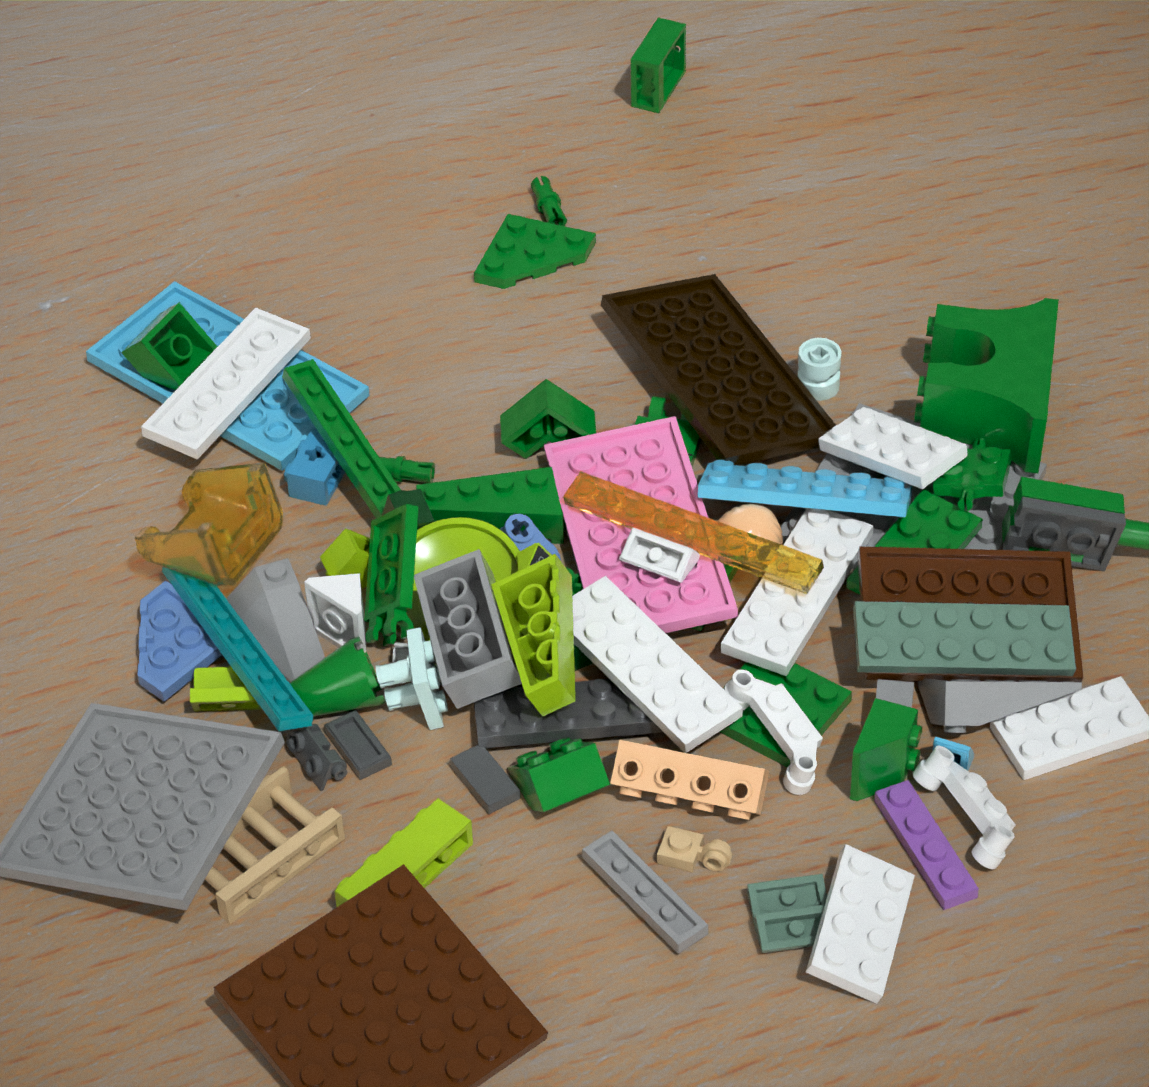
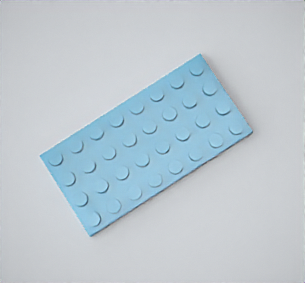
(271, 422)

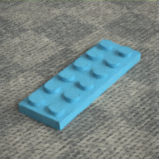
(805, 489)

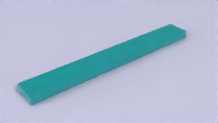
(242, 651)

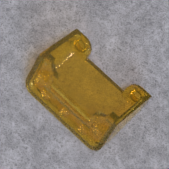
(226, 528)

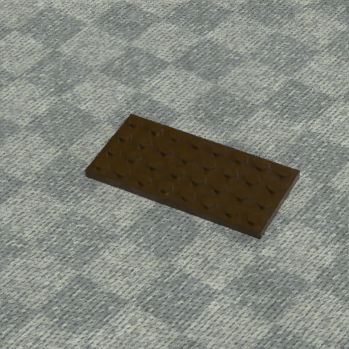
(719, 369)

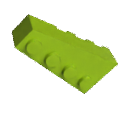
(539, 628)

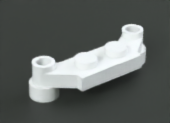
(784, 722)
(975, 799)

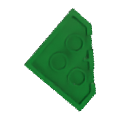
(531, 249)

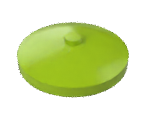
(454, 538)

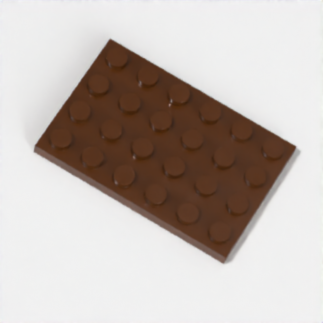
(969, 578)

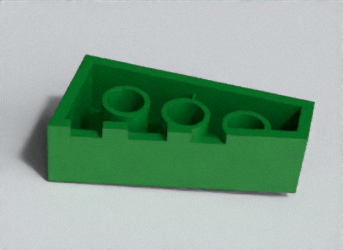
(499, 497)

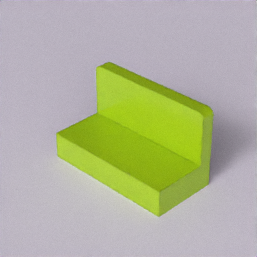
(220, 691)

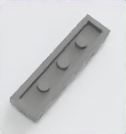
(645, 891)

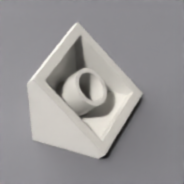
(337, 608)

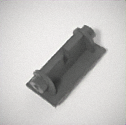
(313, 753)

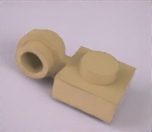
(684, 848)

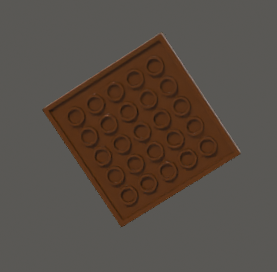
(381, 998)

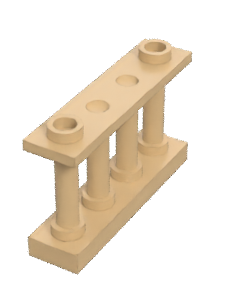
(283, 863)

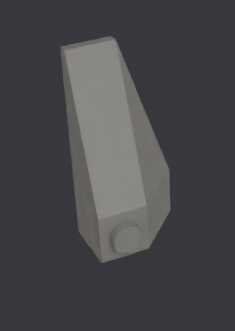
(278, 617)
(978, 702)

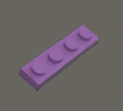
(926, 845)

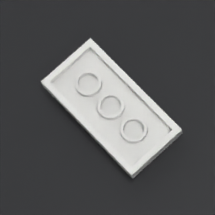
(893, 447)
(1072, 728)
(860, 924)

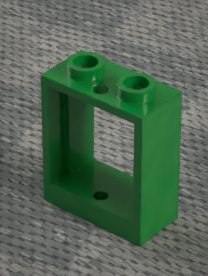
(658, 65)

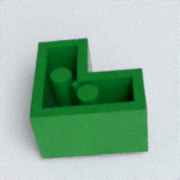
(545, 416)

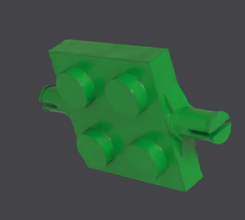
(976, 476)

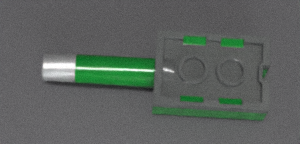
(1072, 521)

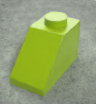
(348, 556)

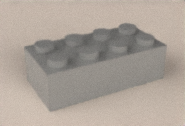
(466, 629)

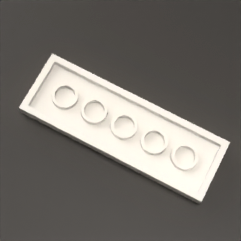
(225, 383)
(780, 619)
(650, 666)

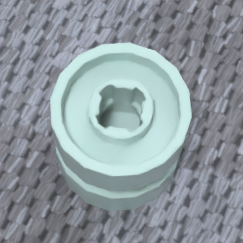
(820, 367)

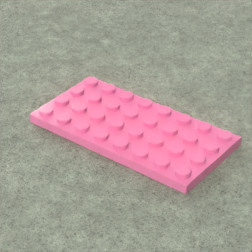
(654, 463)

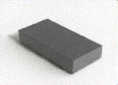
(358, 744)
(485, 778)

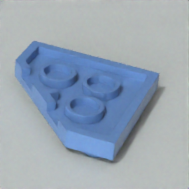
(170, 643)

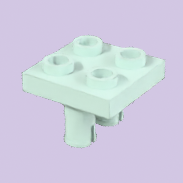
(424, 678)

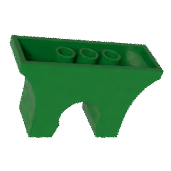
(990, 377)

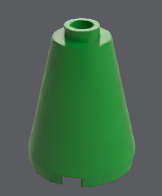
(340, 682)

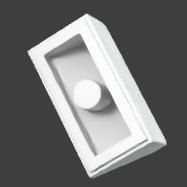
(659, 555)

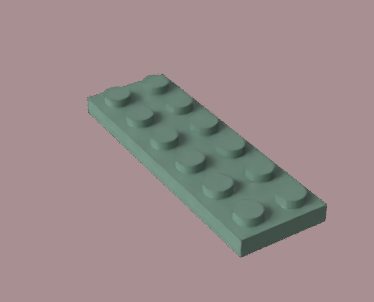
(963, 638)

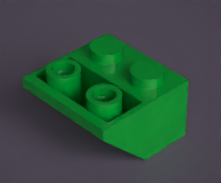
(559, 774)

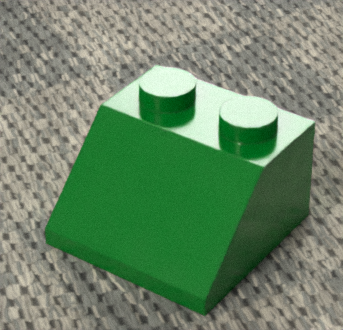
(170, 348)
(885, 749)

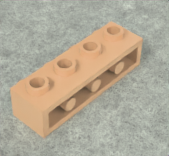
(689, 777)

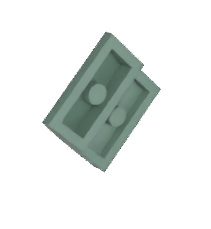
(787, 911)

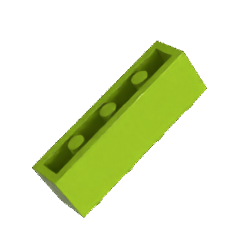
(424, 846)

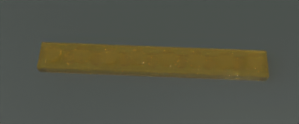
(695, 531)

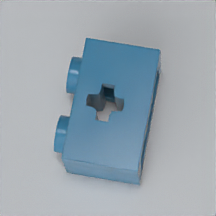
(314, 471)

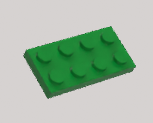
(928, 524)

